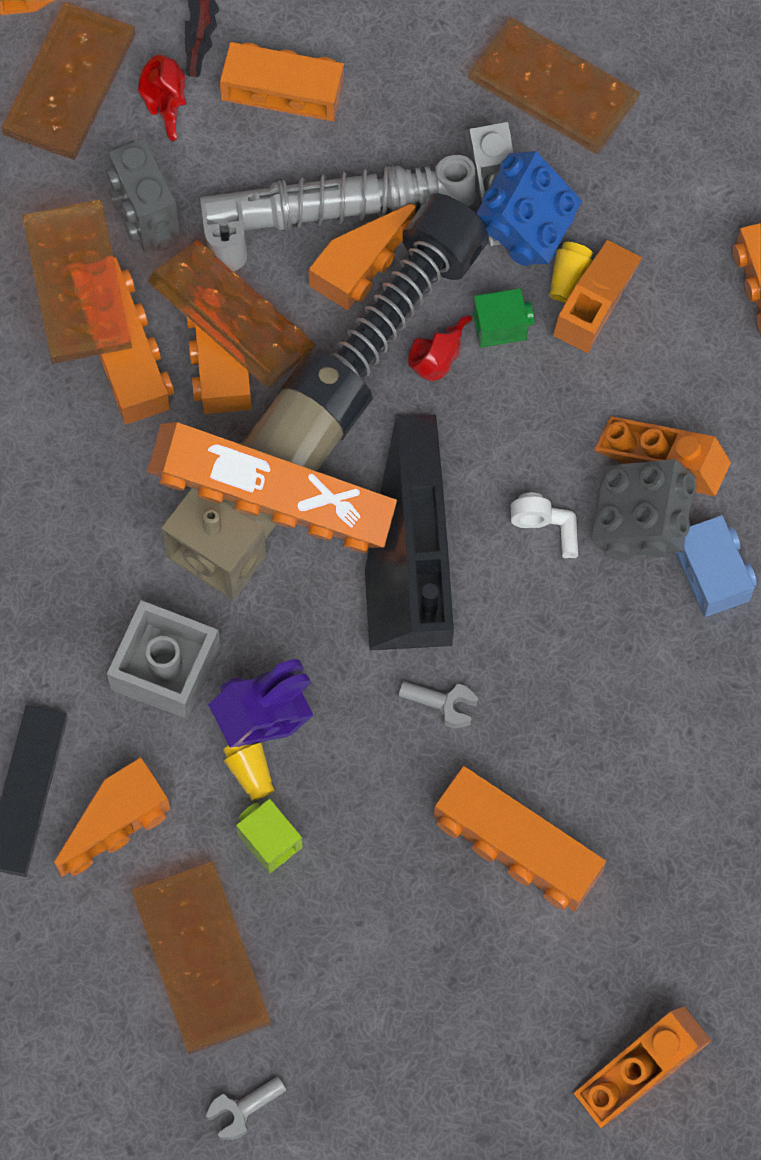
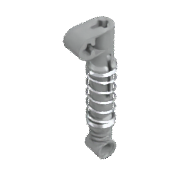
(325, 200)

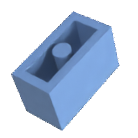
(716, 567)

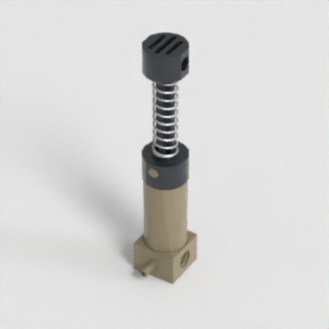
(323, 398)

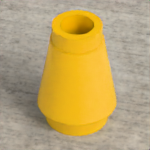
(569, 267)
(250, 769)

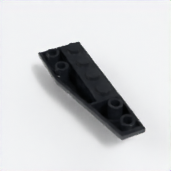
(411, 575)

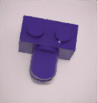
(263, 706)

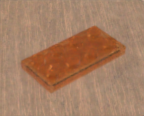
(68, 81)
(554, 85)
(76, 281)
(231, 313)
(201, 958)

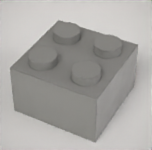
(164, 659)

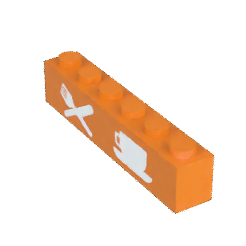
(270, 486)

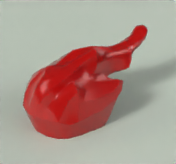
(163, 88)
(434, 357)

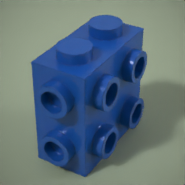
(528, 208)

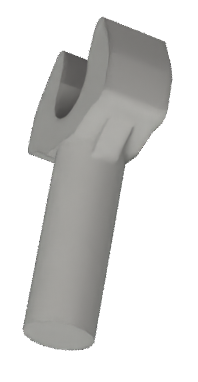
(442, 701)
(242, 1108)

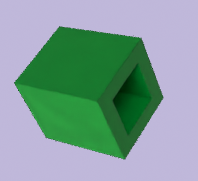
(501, 317)

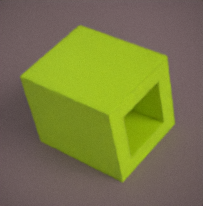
(268, 835)

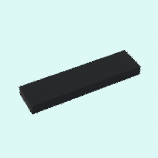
(28, 786)

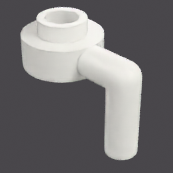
(535, 511)

